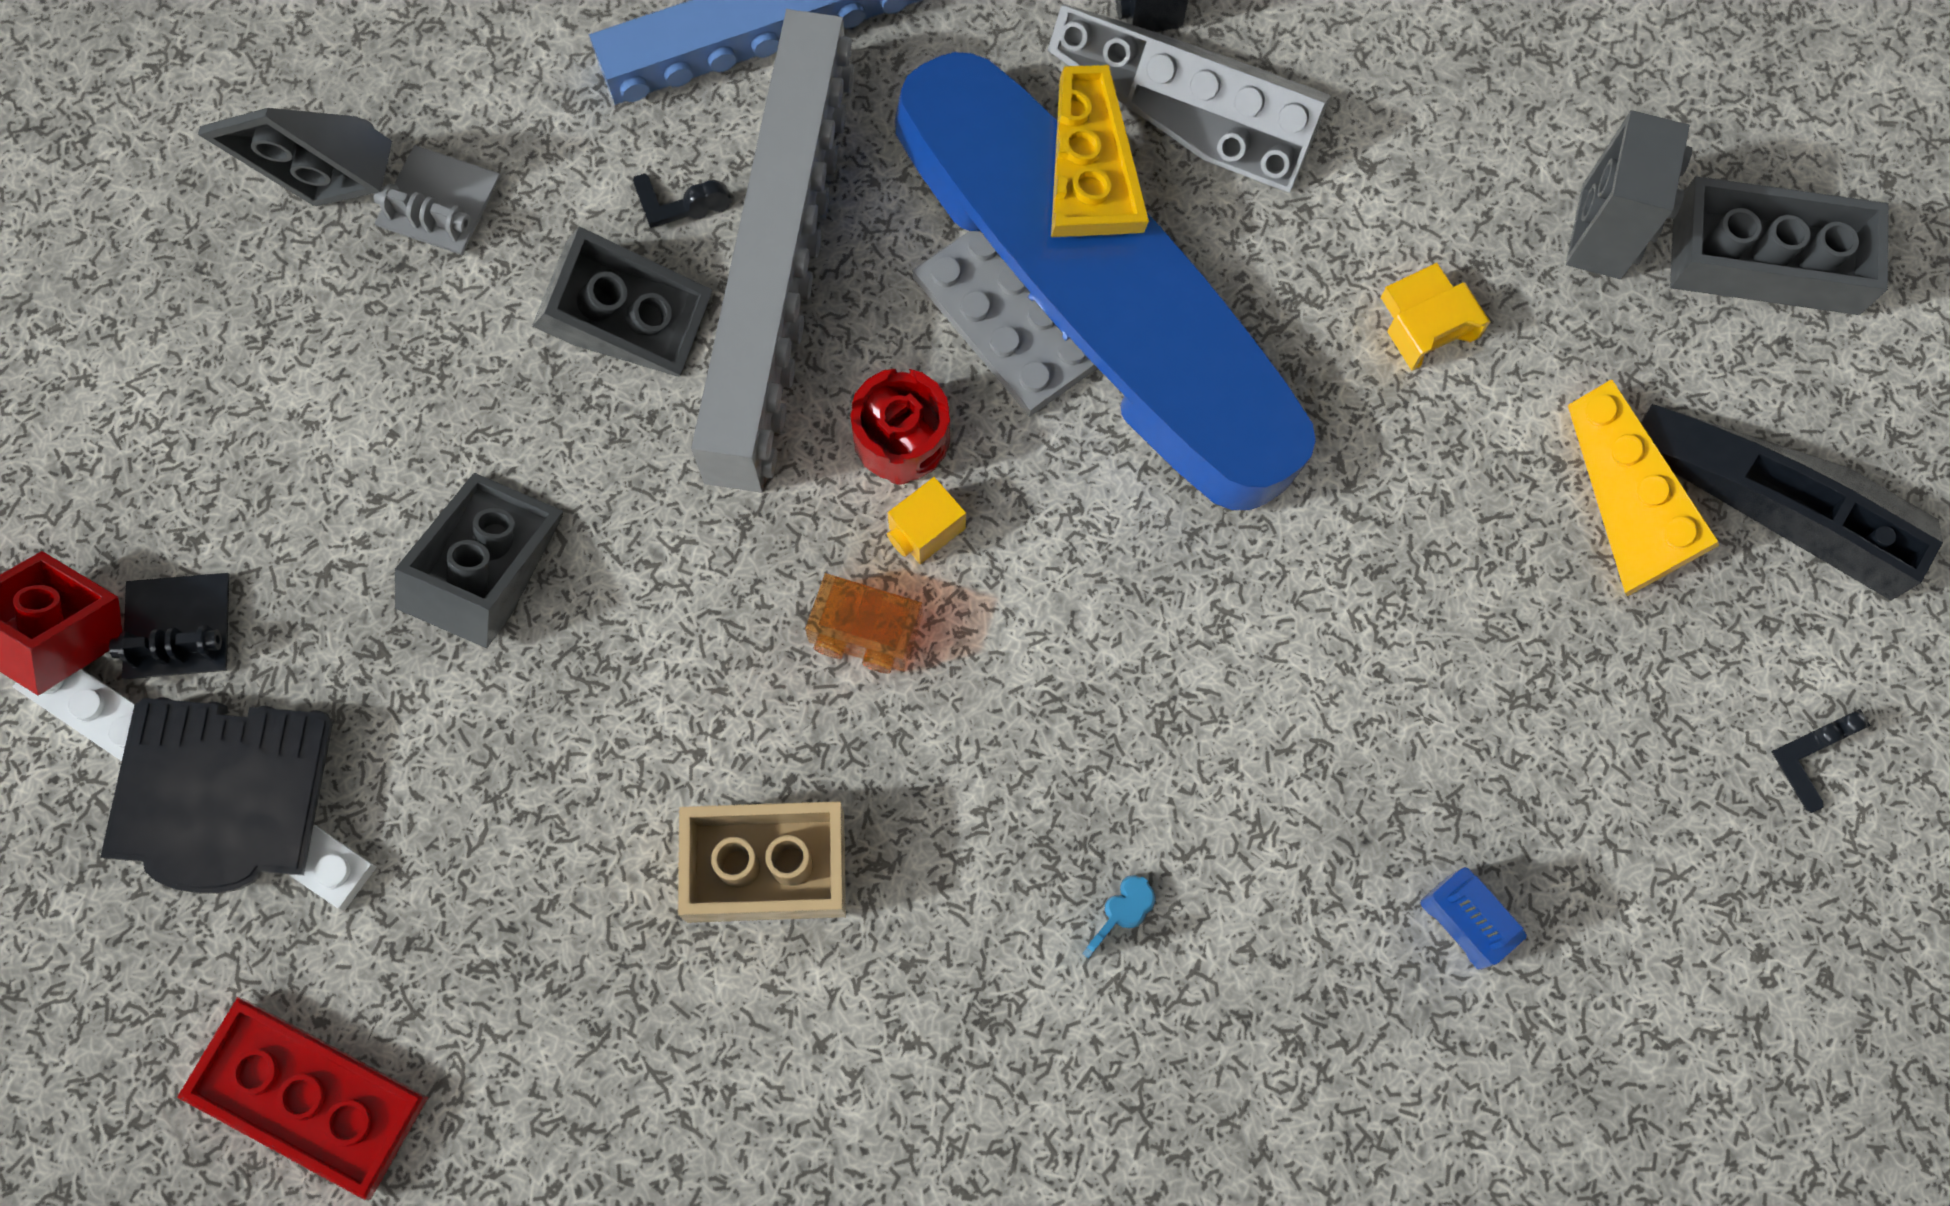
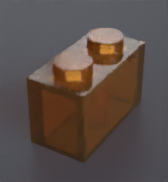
(863, 624)

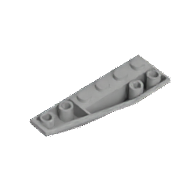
(1199, 97)

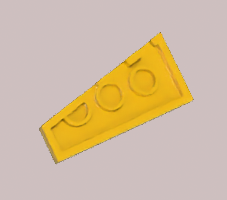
(1639, 497)

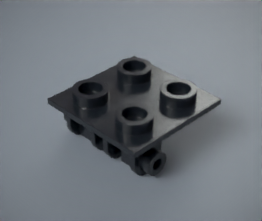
(174, 626)

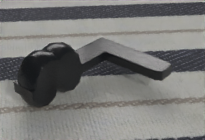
(695, 202)
(1790, 754)

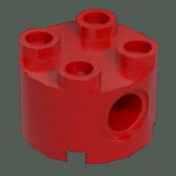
(900, 425)

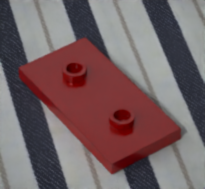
(303, 1098)

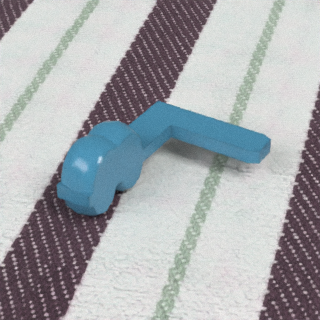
(1125, 909)

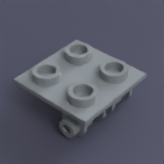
(436, 199)

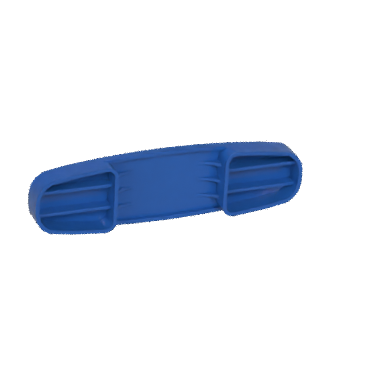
(1127, 300)

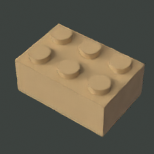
(761, 862)

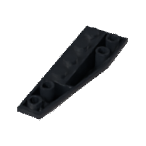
(1804, 500)

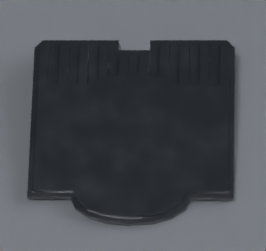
(217, 793)

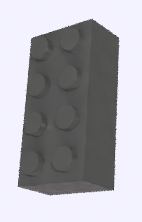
(1780, 246)

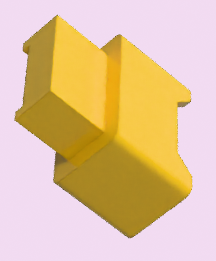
(1431, 314)

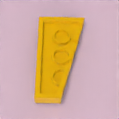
(1093, 160)

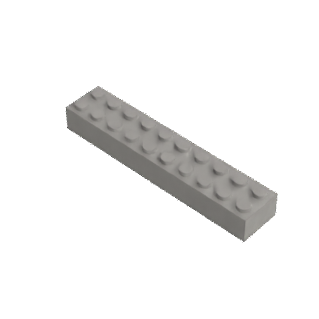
(773, 254)

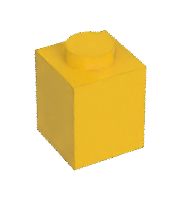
(925, 521)

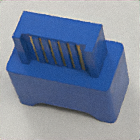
(1474, 918)

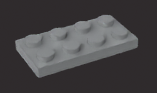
(1001, 322)

